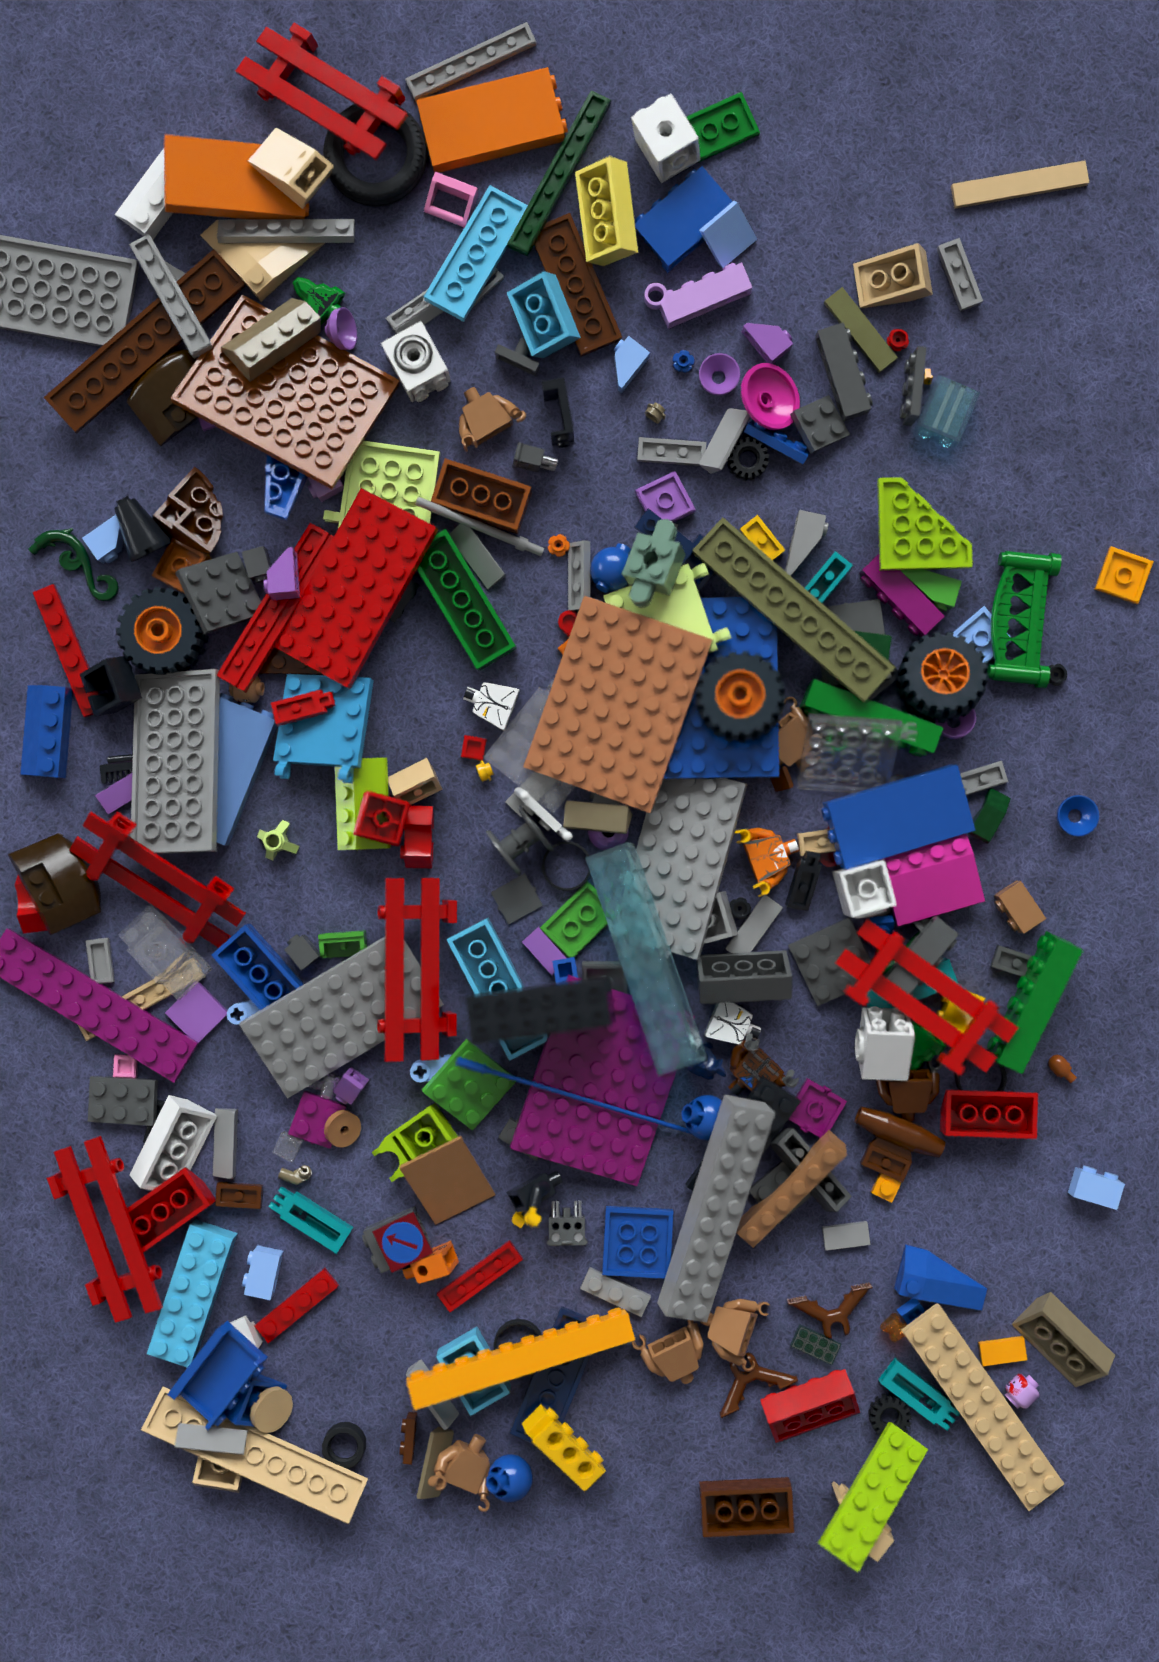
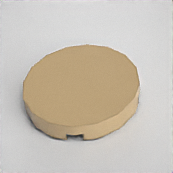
(271, 1409)

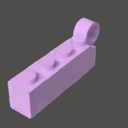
(701, 296)

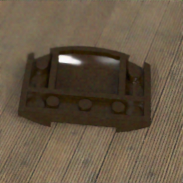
(153, 393)
(57, 882)

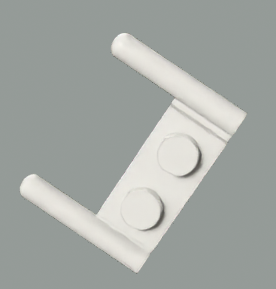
(547, 820)

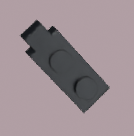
(804, 881)

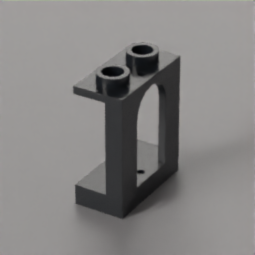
(555, 390)

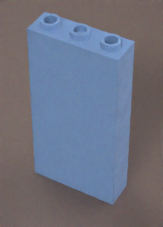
(241, 751)

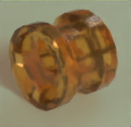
(893, 1327)

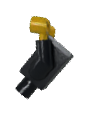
(530, 1195)

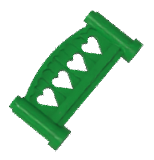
(1034, 570)

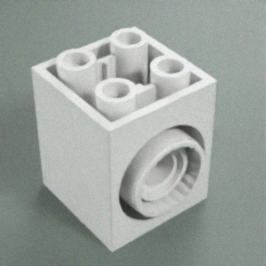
(666, 138)
(425, 373)
(864, 889)
(884, 1044)

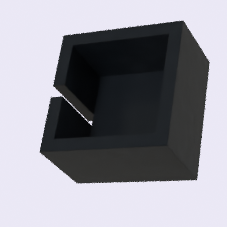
(117, 678)

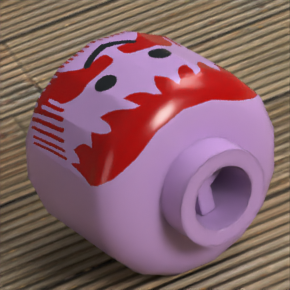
(1022, 1391)

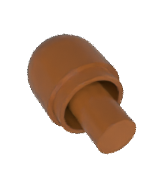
(1061, 1067)

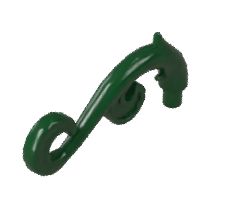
(82, 560)

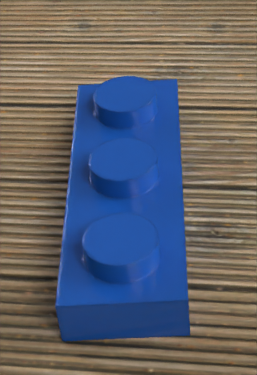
(778, 441)

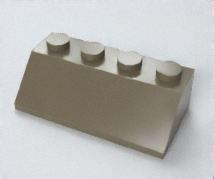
(273, 338)
(1064, 1340)

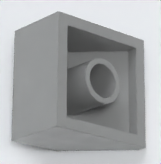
(722, 921)

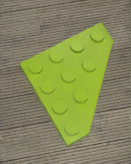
(914, 533)

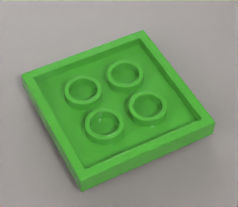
(467, 1092)

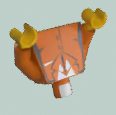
(767, 856)

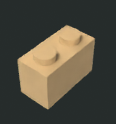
(415, 782)

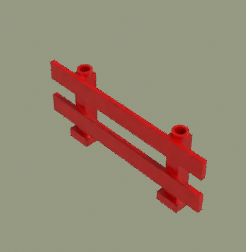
(294, 54)
(117, 836)
(870, 977)
(429, 1022)
(107, 1284)

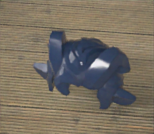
(708, 1067)

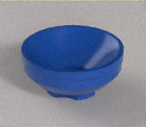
(1088, 811)

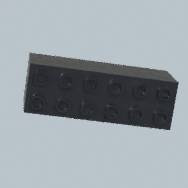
(541, 1010)

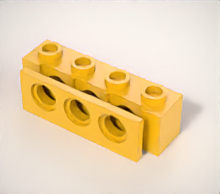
(563, 1447)

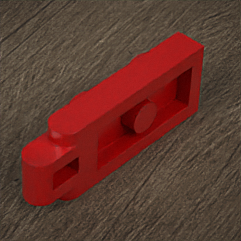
(302, 707)

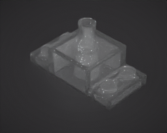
(164, 952)

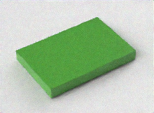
(576, 921)

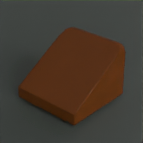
(783, 781)

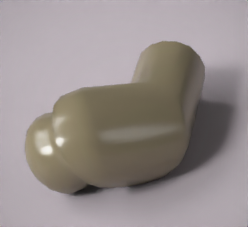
(296, 1177)

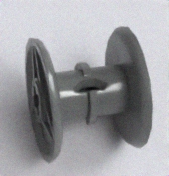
(519, 840)

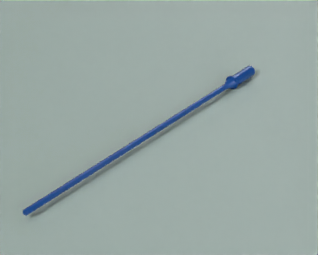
(484, 1069)

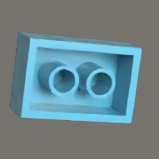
(543, 315)
(469, 1345)

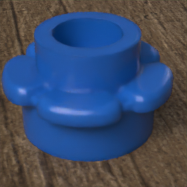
(683, 367)

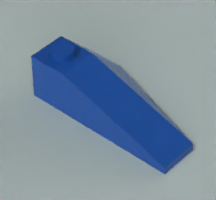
(281, 488)
(934, 1280)

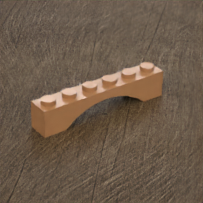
(814, 1167)

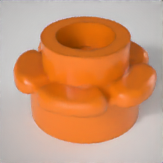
(558, 551)

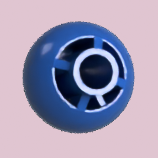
(608, 567)
(701, 1115)
(509, 1478)

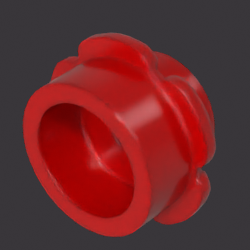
(900, 334)

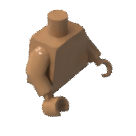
(485, 417)
(792, 735)
(732, 1329)
(674, 1354)
(464, 1467)

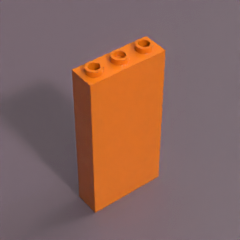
(492, 120)
(218, 181)

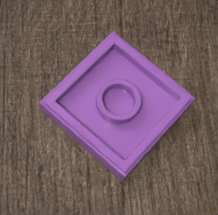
(666, 498)
(197, 1012)

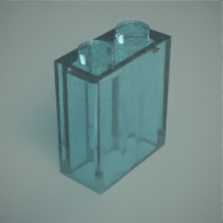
(946, 411)

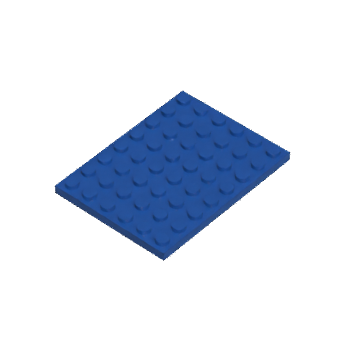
(698, 750)

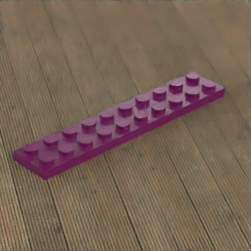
(94, 1006)

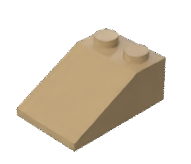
(893, 277)
(215, 1477)

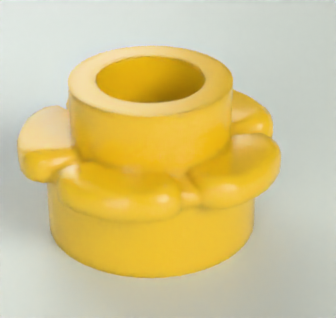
(484, 771)

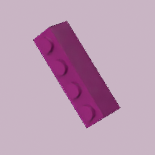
(903, 597)

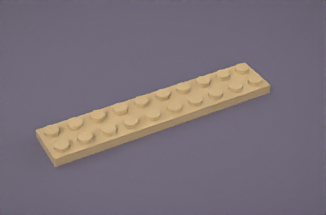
(982, 1406)
(267, 1461)

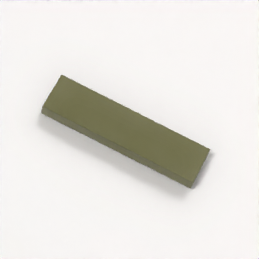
(861, 330)

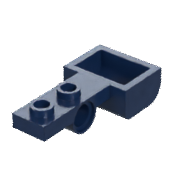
(647, 525)

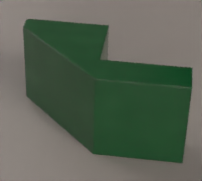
(990, 815)

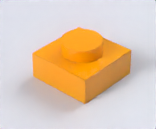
(886, 1187)

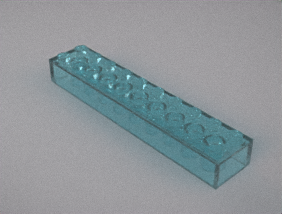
(646, 958)

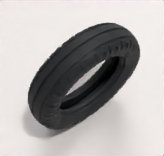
(385, 192)

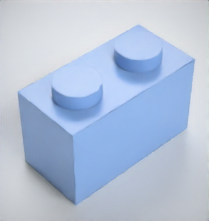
(1096, 1188)
(263, 1272)

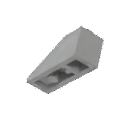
(806, 534)

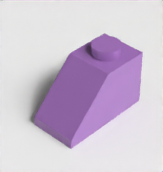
(768, 340)
(283, 577)
(350, 1086)

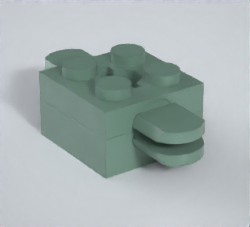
(663, 564)

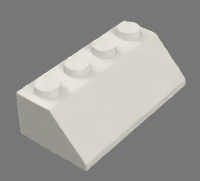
(146, 203)
(172, 1142)

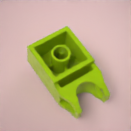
(409, 1138)

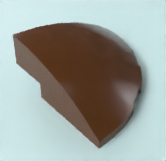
(192, 513)

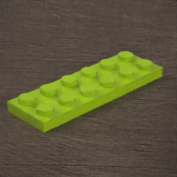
(873, 1496)

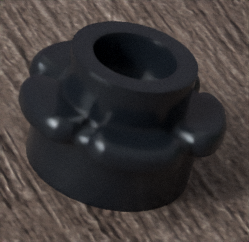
(1062, 674)
(746, 908)

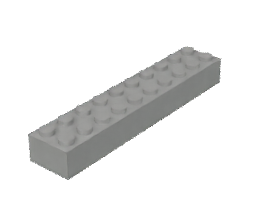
(715, 1208)

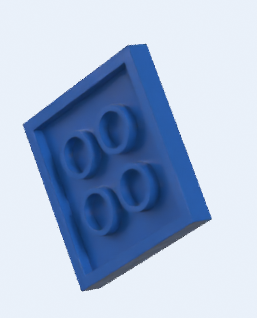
(637, 1241)

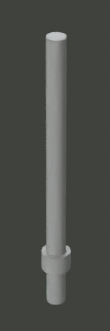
(520, 543)

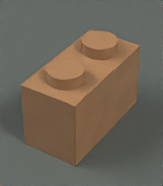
(1019, 907)

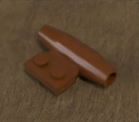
(894, 1142)

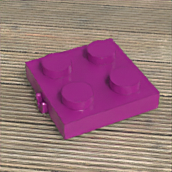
(817, 1108)
(311, 1118)

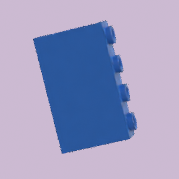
(675, 222)
(220, 1374)

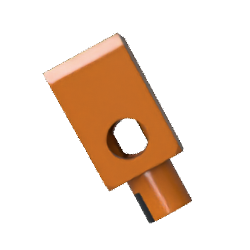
(433, 1266)

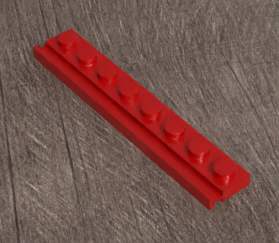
(272, 616)

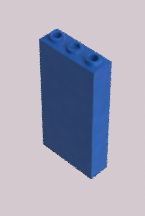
(898, 816)

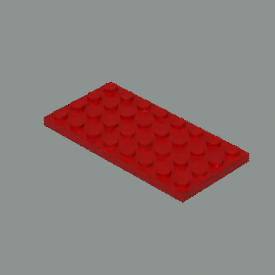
(356, 587)

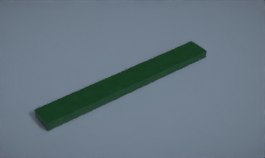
(559, 173)

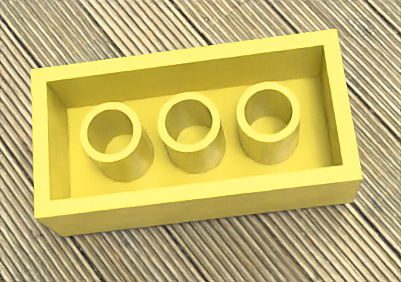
(606, 211)

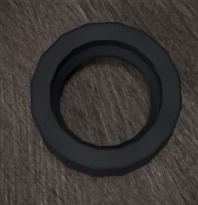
(351, 1429)

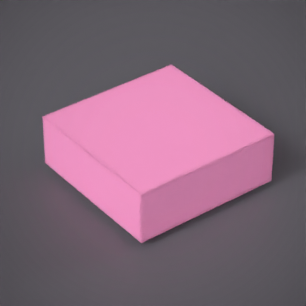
(125, 1066)

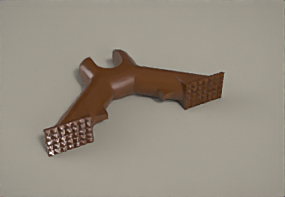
(839, 1314)
(743, 1378)

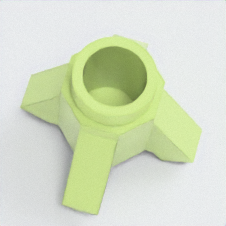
(277, 840)

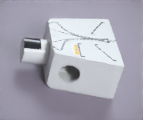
(493, 703)
(731, 1023)

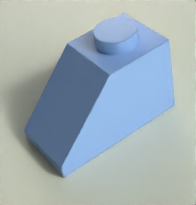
(628, 361)
(105, 541)

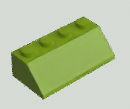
(370, 777)

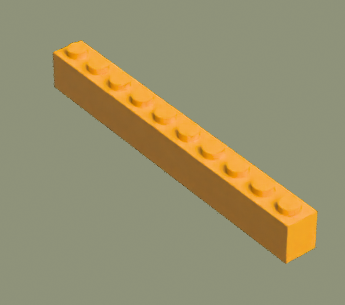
(519, 1358)

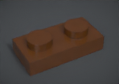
(239, 1195)
(409, 1428)

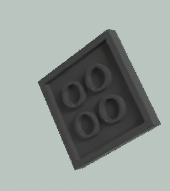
(219, 592)
(817, 959)

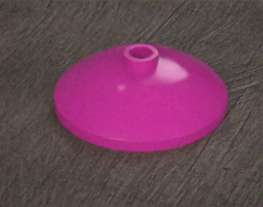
(769, 396)

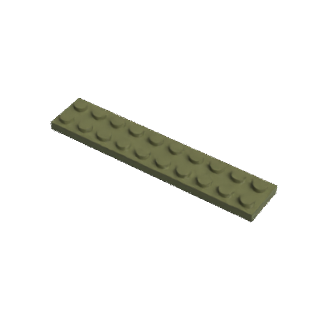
(793, 610)

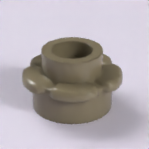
(655, 412)

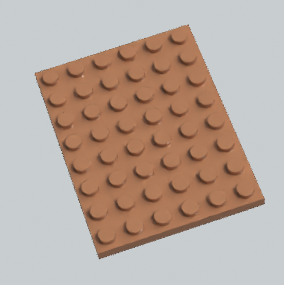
(618, 703)

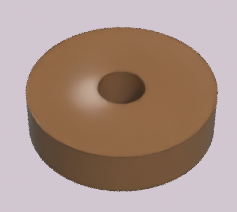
(336, 1122)

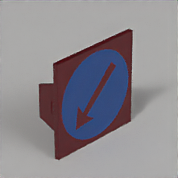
(402, 1242)

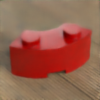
(418, 838)
(27, 913)

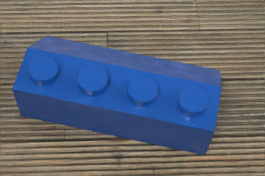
(46, 731)
(256, 967)

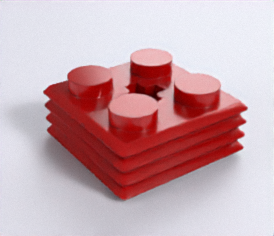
(394, 810)

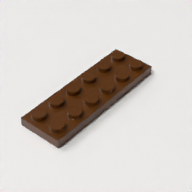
(564, 255)

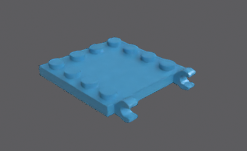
(328, 738)

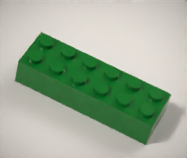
(464, 603)
(830, 700)
(1035, 999)

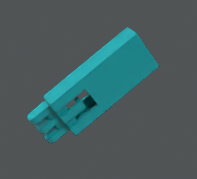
(318, 1225)
(911, 1387)

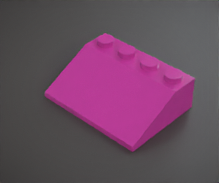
(934, 880)

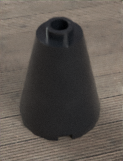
(139, 529)

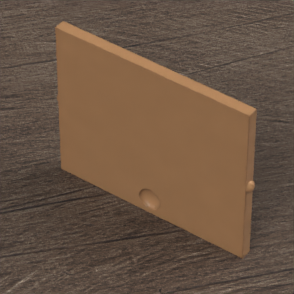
(447, 1180)

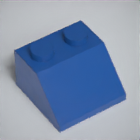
(241, 1412)

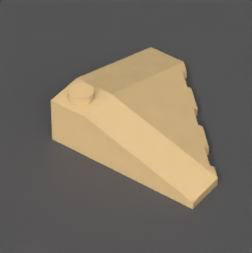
(261, 264)

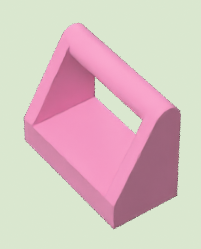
(455, 188)

